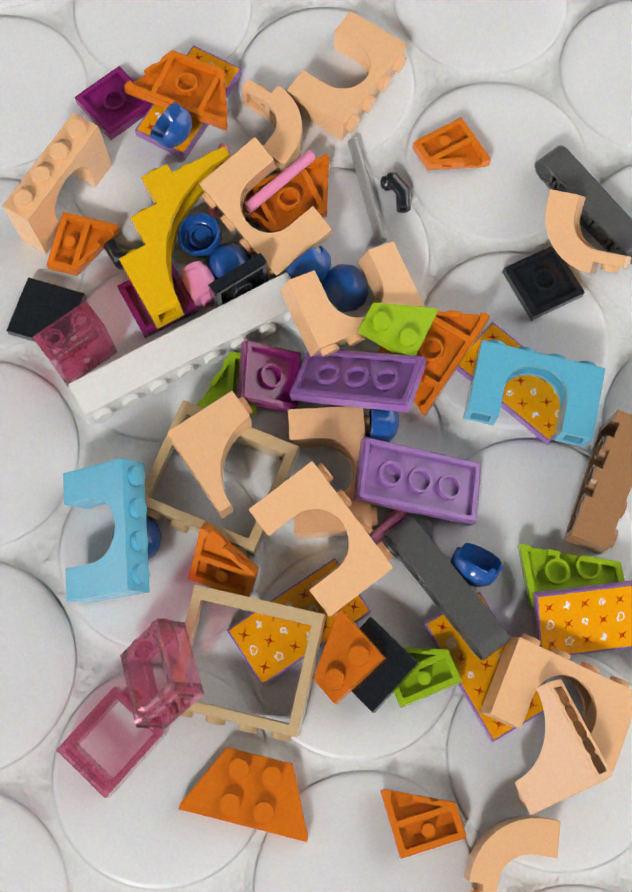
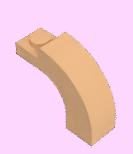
(284, 115)
(565, 235)
(506, 842)

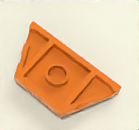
(188, 82)
(294, 198)
(444, 350)
(250, 793)

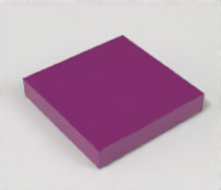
(110, 105)
(140, 313)
(267, 375)

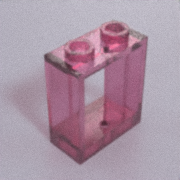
(68, 355)
(160, 708)
(86, 765)

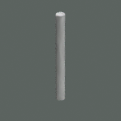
(367, 191)

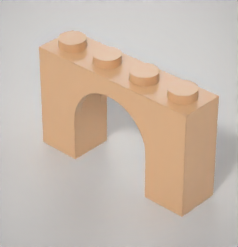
(341, 108)
(74, 150)
(227, 191)
(322, 324)
(338, 429)
(363, 559)
(527, 665)

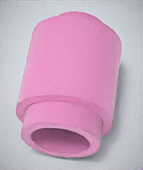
(196, 280)

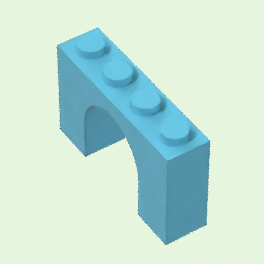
(575, 383)
(125, 565)

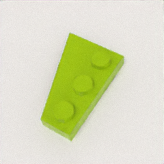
(556, 570)

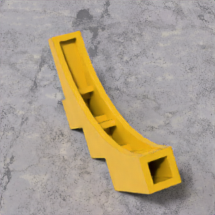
(157, 227)

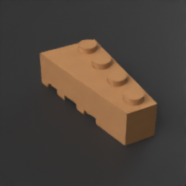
(604, 487)

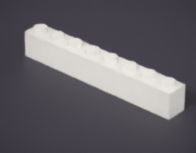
(182, 351)

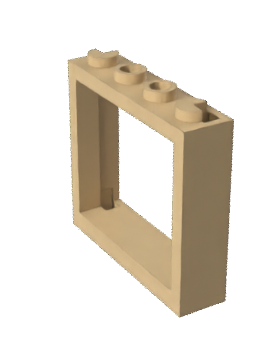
(183, 521)
(247, 721)

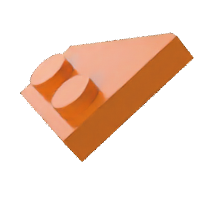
(451, 148)
(79, 243)
(221, 564)
(345, 659)
(421, 821)

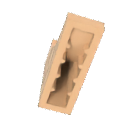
(205, 443)
(568, 755)

